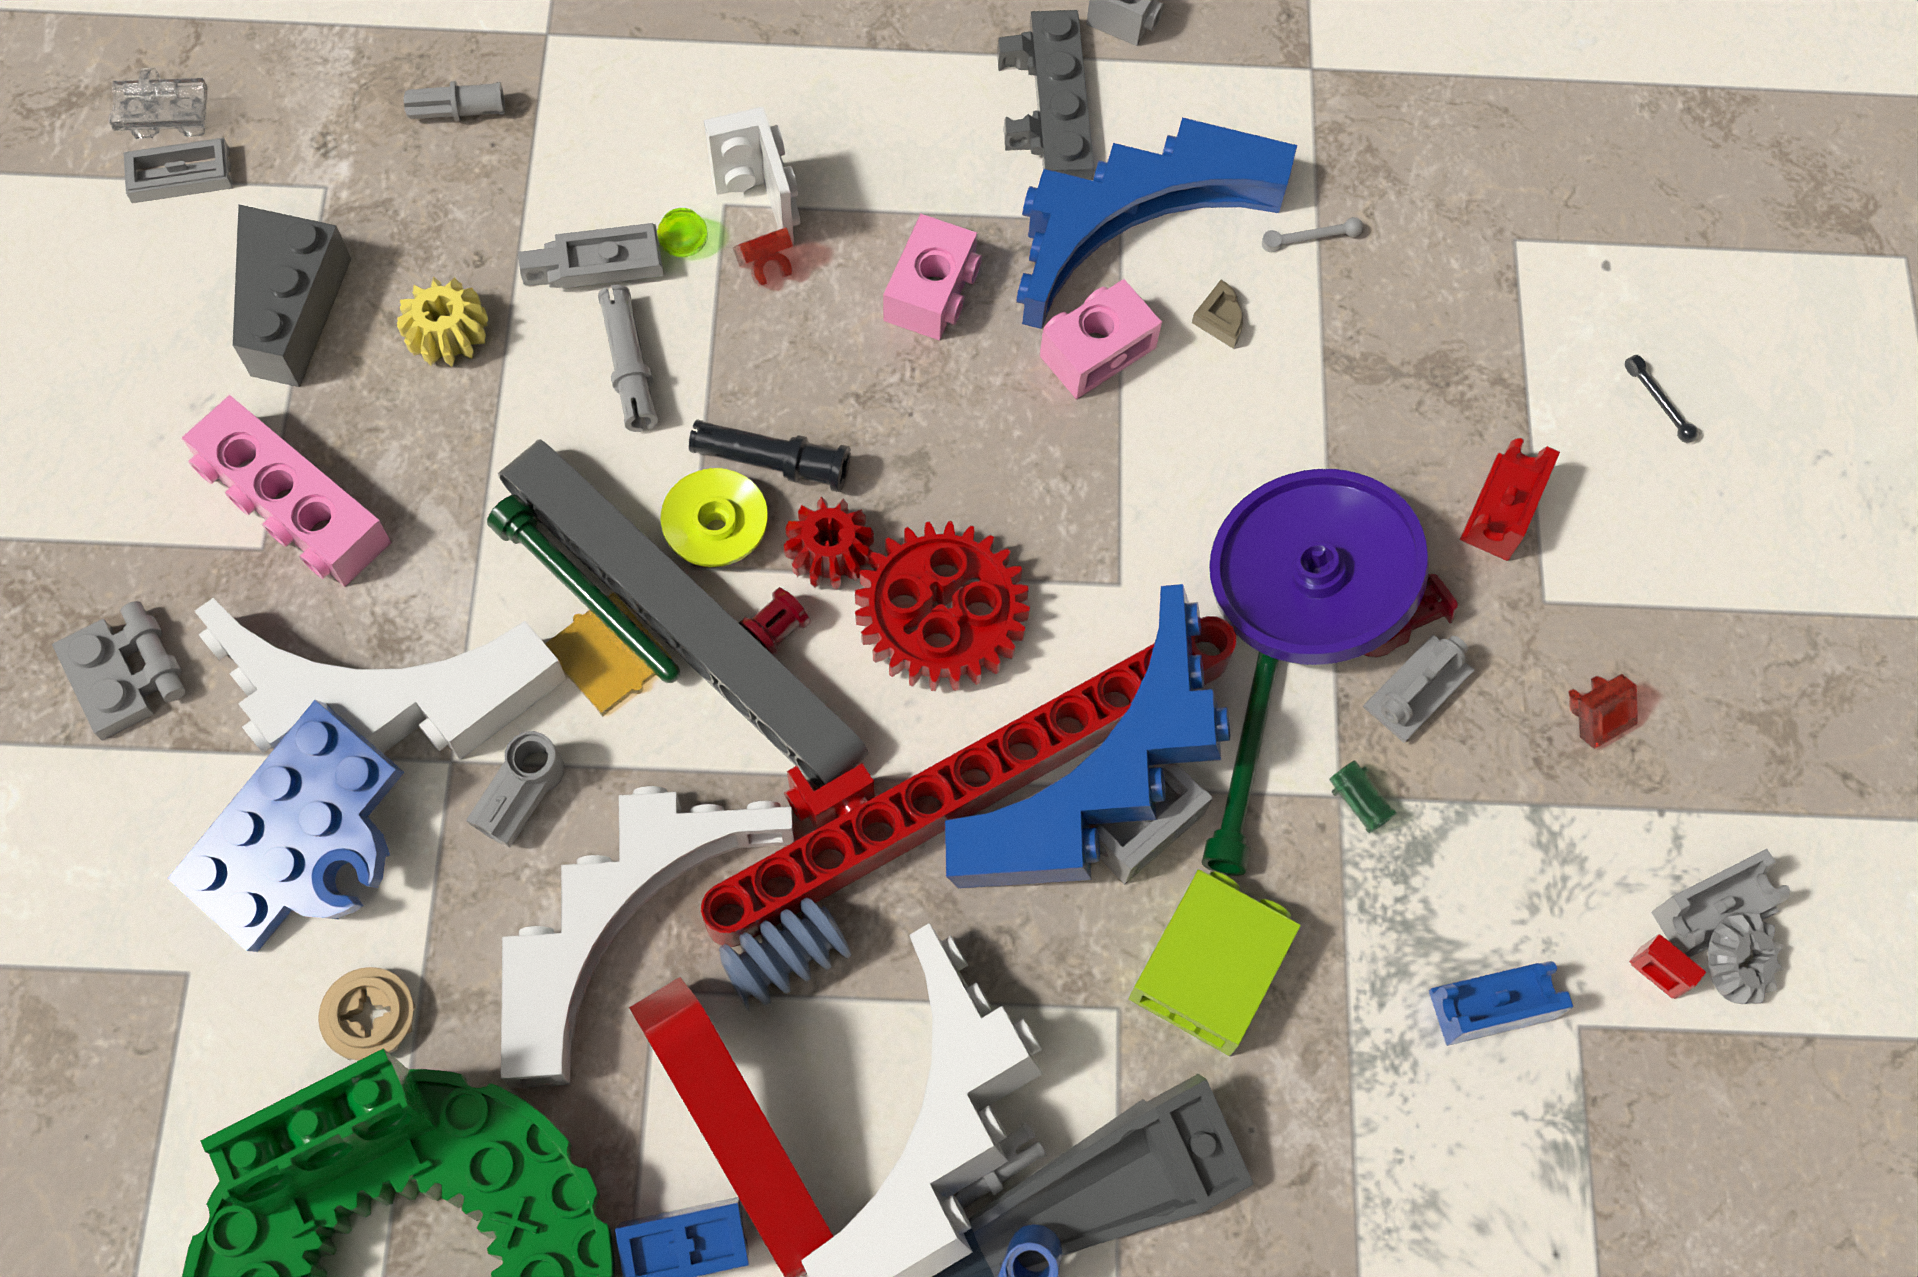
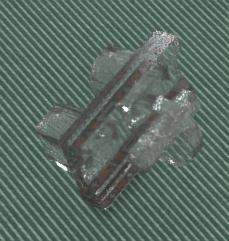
(159, 104)

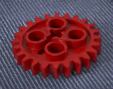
(973, 637)

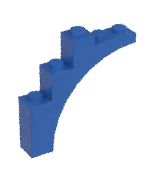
(1196, 170)
(1050, 832)

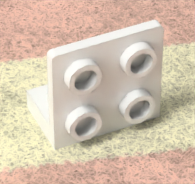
(749, 154)

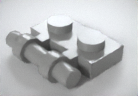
(103, 677)

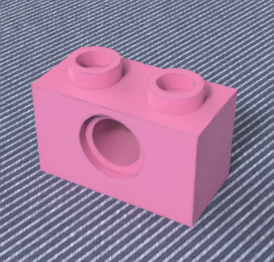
(931, 251)
(1087, 361)

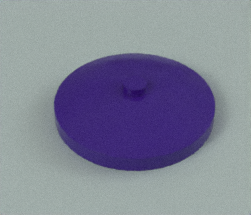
(1319, 566)

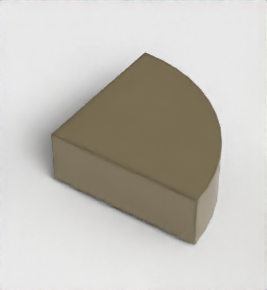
(1221, 314)

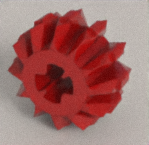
(827, 560)

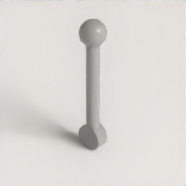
(1273, 240)

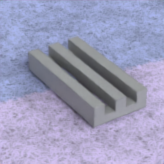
(177, 177)

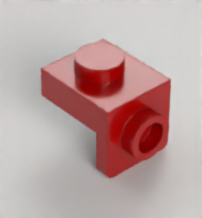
(831, 799)

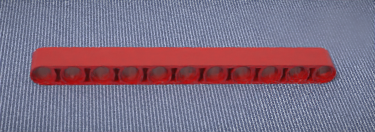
(944, 783)

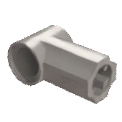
(516, 794)

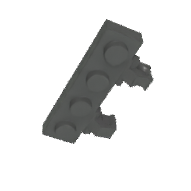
(1061, 124)

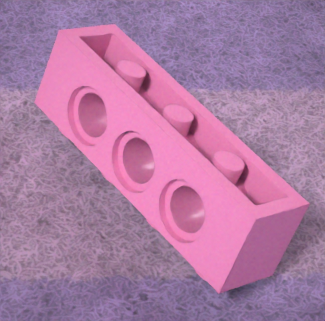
(235, 435)

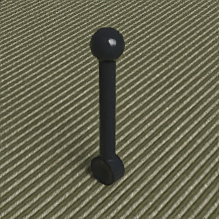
(1637, 367)

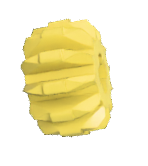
(442, 321)

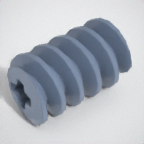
(783, 952)

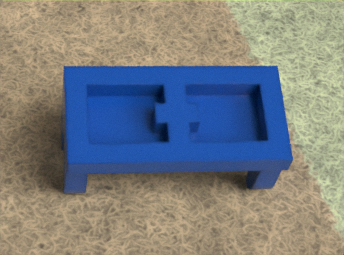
(1498, 1002)
(684, 1241)

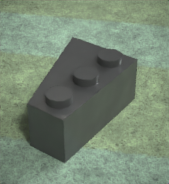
(283, 291)

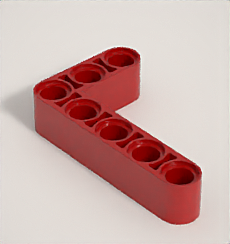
(732, 1124)

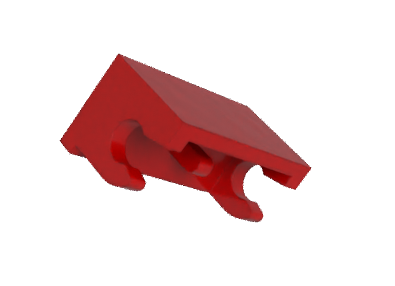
(1508, 499)

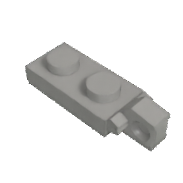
(594, 257)

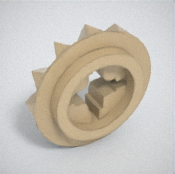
(346, 999)

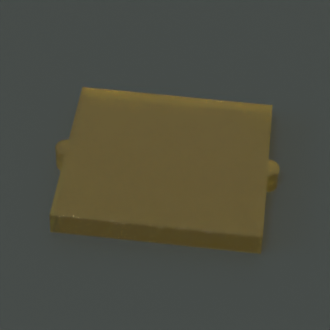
(600, 661)

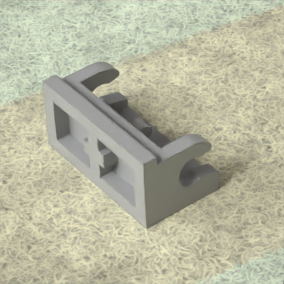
(1134, 844)
(1695, 912)

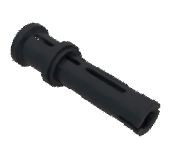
(794, 458)

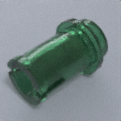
(1362, 796)

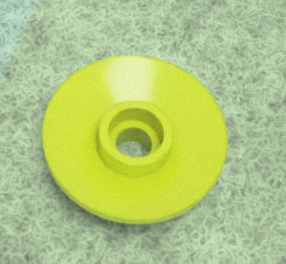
(709, 497)

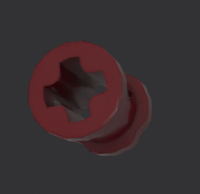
(781, 606)

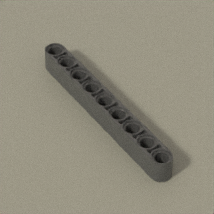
(684, 615)

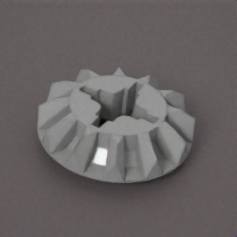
(1731, 945)

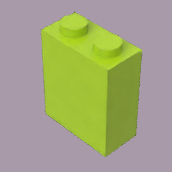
(1215, 961)

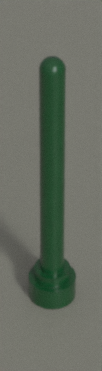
(515, 522)
(1227, 848)

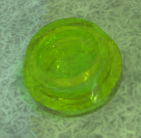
(682, 232)

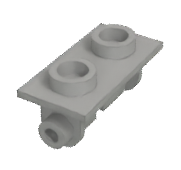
(1420, 686)

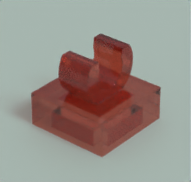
(765, 249)
(1605, 709)

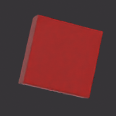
(1667, 967)

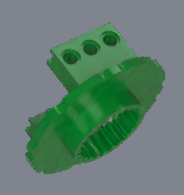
(388, 1129)

